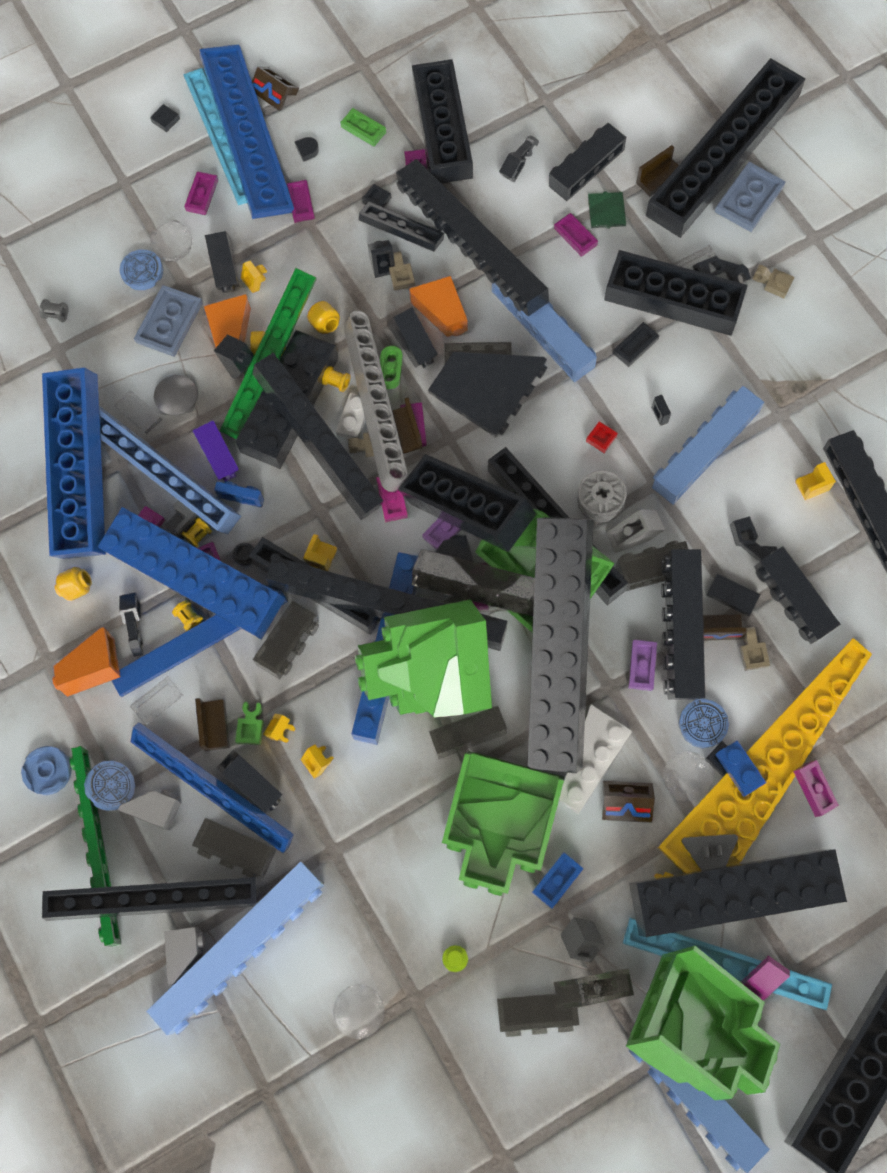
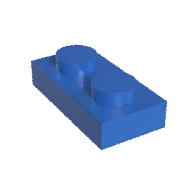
(235, 493)
(740, 768)
(557, 880)

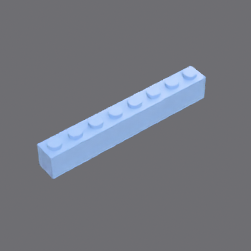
(234, 949)

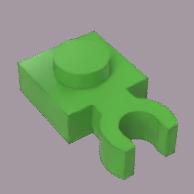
(250, 729)

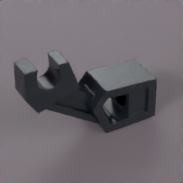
(516, 160)
(722, 266)
(752, 547)
(131, 613)

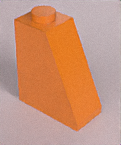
(441, 306)
(229, 318)
(88, 664)

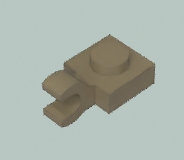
(401, 273)
(776, 282)
(360, 445)
(753, 654)

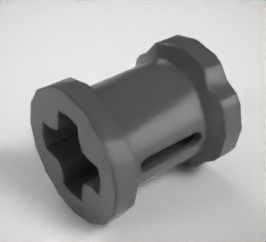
(53, 310)

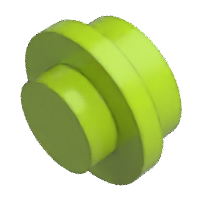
(455, 958)

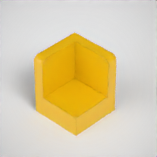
(816, 482)
(319, 553)

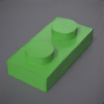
(363, 127)

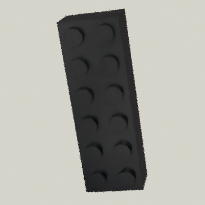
(442, 121)
(675, 292)
(266, 431)
(468, 502)
(683, 624)

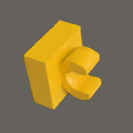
(253, 276)
(276, 728)
(315, 760)

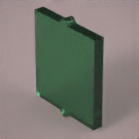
(607, 210)

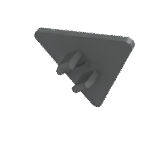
(710, 851)

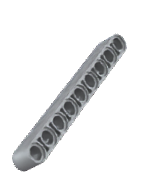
(375, 401)

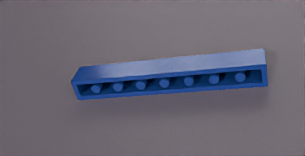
(372, 712)

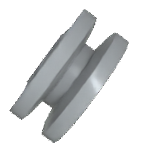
(609, 486)

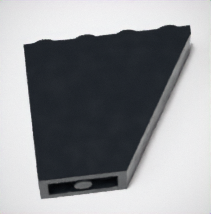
(487, 386)

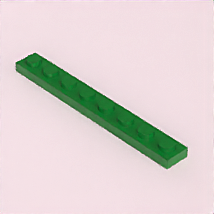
(274, 342)
(93, 835)

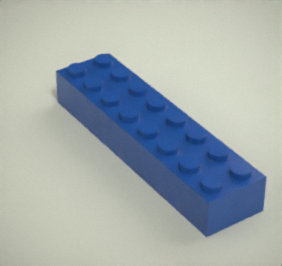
(73, 463)
(192, 573)

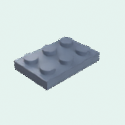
(750, 197)
(168, 320)

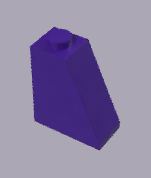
(216, 451)

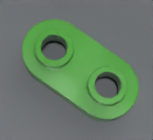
(391, 369)

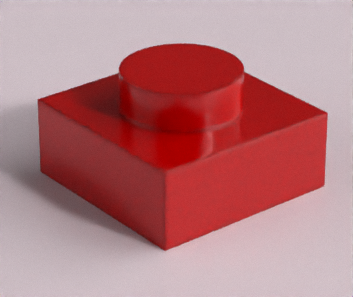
(601, 437)

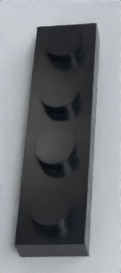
(401, 226)

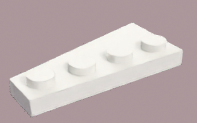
(602, 743)

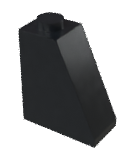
(222, 261)
(413, 338)
(250, 781)

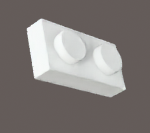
(352, 418)

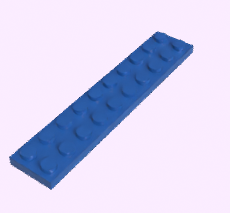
(246, 132)

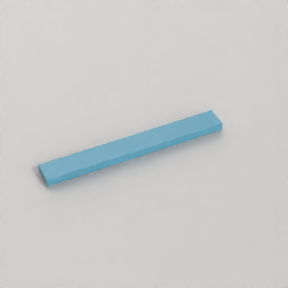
(204, 101)
(796, 987)

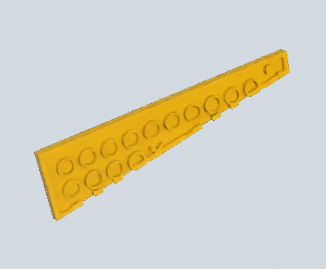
(775, 756)

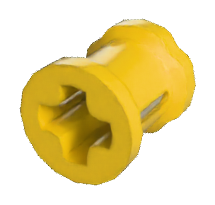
(336, 379)
(197, 532)
(187, 615)

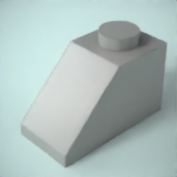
(635, 530)
(153, 808)
(182, 951)

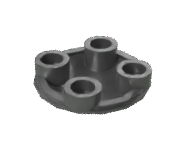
(175, 395)

